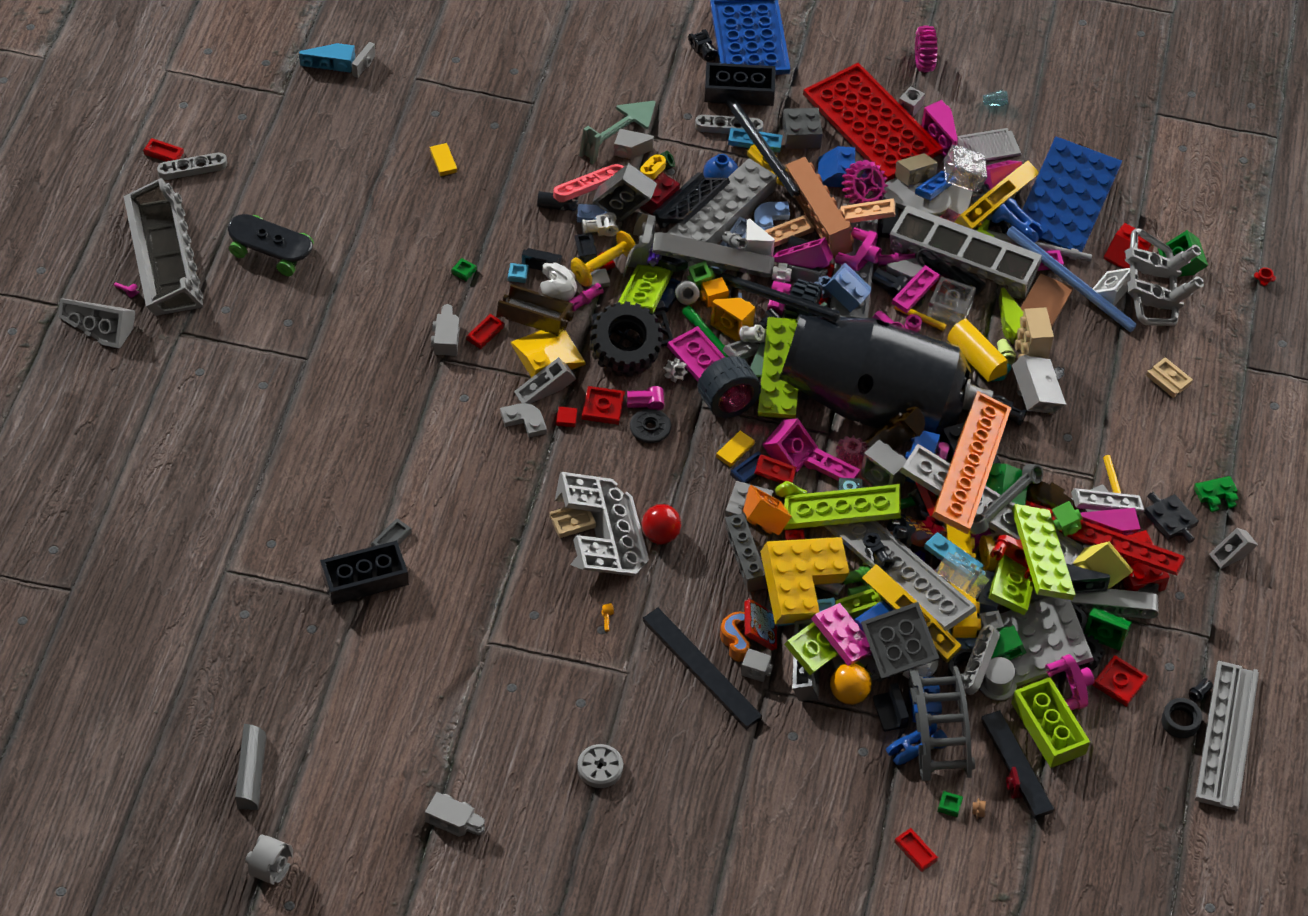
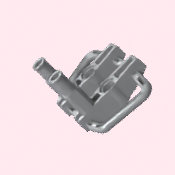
(1159, 266)

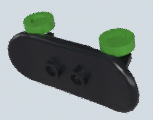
(270, 239)

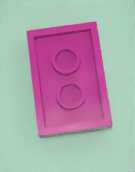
(695, 350)
(843, 633)

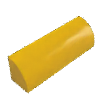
(978, 350)

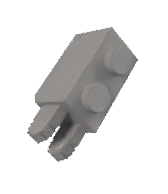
(446, 332)
(453, 816)

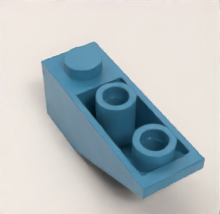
(331, 57)

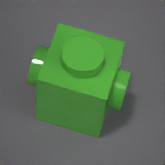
(700, 273)
(1067, 519)

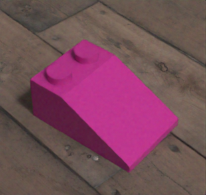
(940, 125)

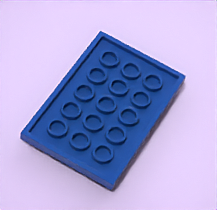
(750, 33)
(1070, 193)

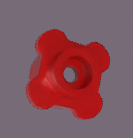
(1265, 276)

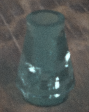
(996, 98)

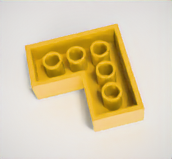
(795, 568)

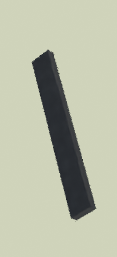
(702, 668)

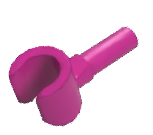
(130, 291)

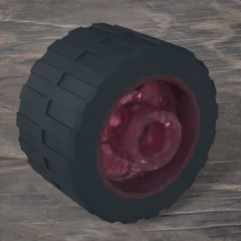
(729, 387)

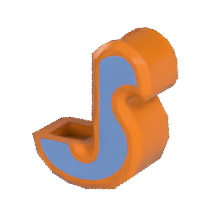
(732, 637)

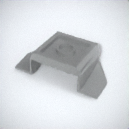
(645, 229)

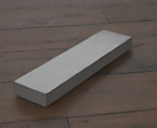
(1106, 500)

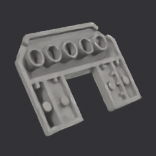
(618, 539)

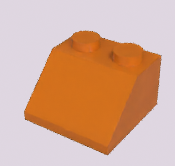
(765, 510)

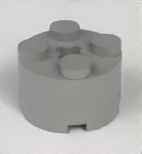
(269, 859)

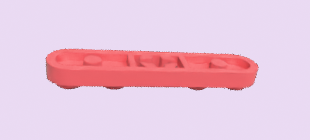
(584, 184)

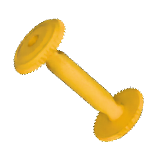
(583, 271)

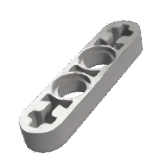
(729, 121)
(192, 166)
(986, 640)

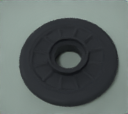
(647, 435)

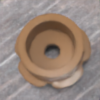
(979, 808)

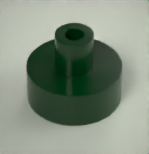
(670, 163)

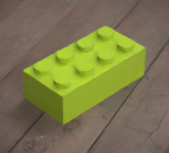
(1050, 722)

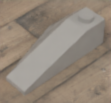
(103, 322)

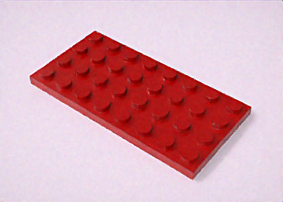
(870, 119)

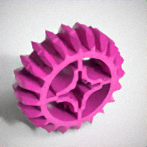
(926, 48)
(869, 181)

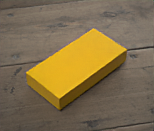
(443, 159)
(735, 448)

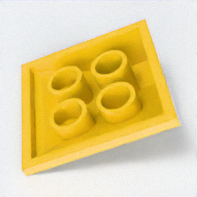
(542, 348)

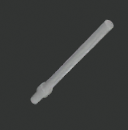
(1072, 254)

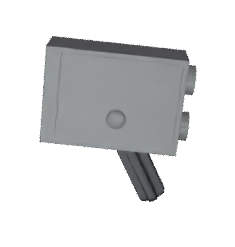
(1039, 384)

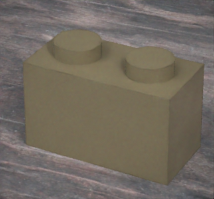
(915, 169)

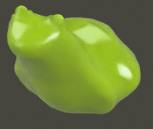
(788, 488)

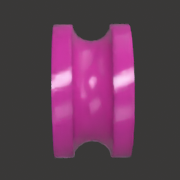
(917, 321)

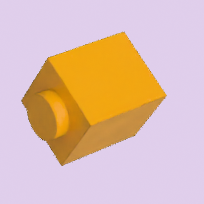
(713, 290)

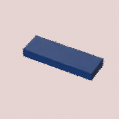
(933, 186)

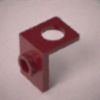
(1013, 783)

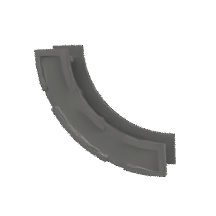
(924, 720)

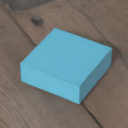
(518, 272)

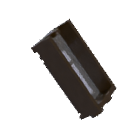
(535, 310)

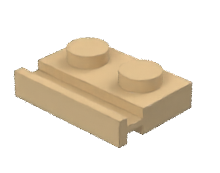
(1169, 377)
(571, 521)

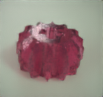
(851, 450)

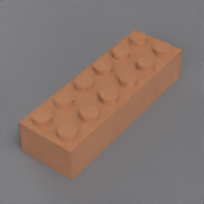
(820, 207)

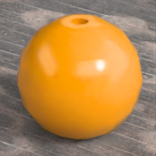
(850, 683)

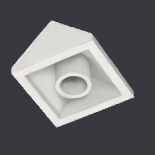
(758, 239)
(1113, 285)

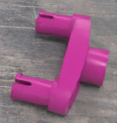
(866, 252)
(1077, 680)

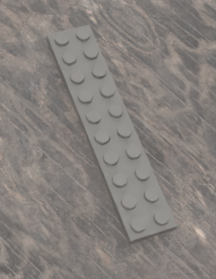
(931, 472)
(910, 572)

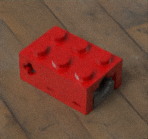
(1144, 577)

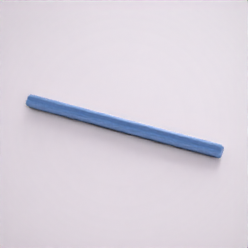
(1073, 280)

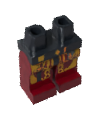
(915, 531)

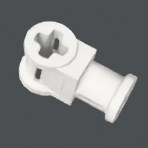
(601, 225)
(753, 334)

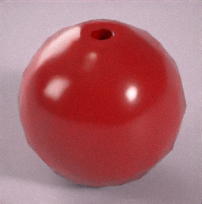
(661, 524)

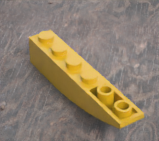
(997, 196)
(897, 598)

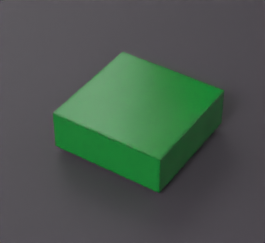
(464, 269)
(950, 804)

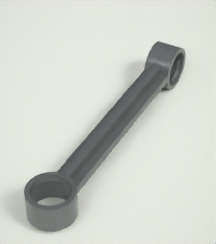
(981, 520)

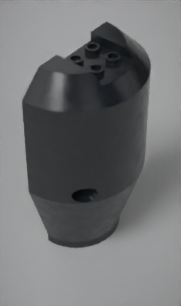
(876, 371)

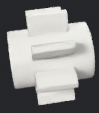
(781, 273)
(675, 370)

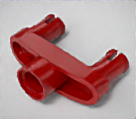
(1013, 549)

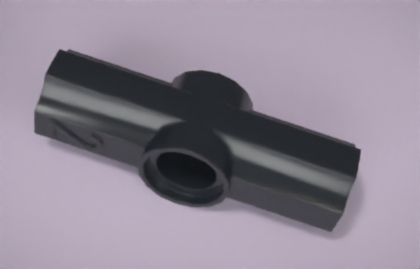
(892, 283)

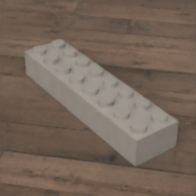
(745, 192)

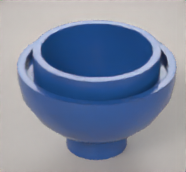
(719, 167)

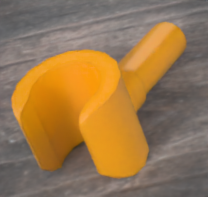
(607, 610)

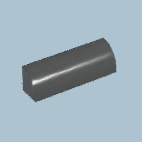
(250, 767)

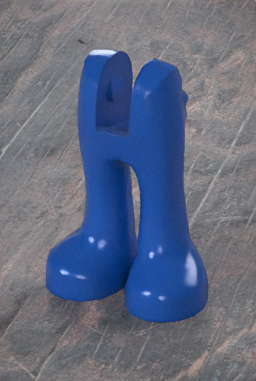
(1019, 219)
(905, 743)

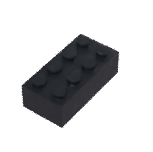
(744, 82)
(364, 572)

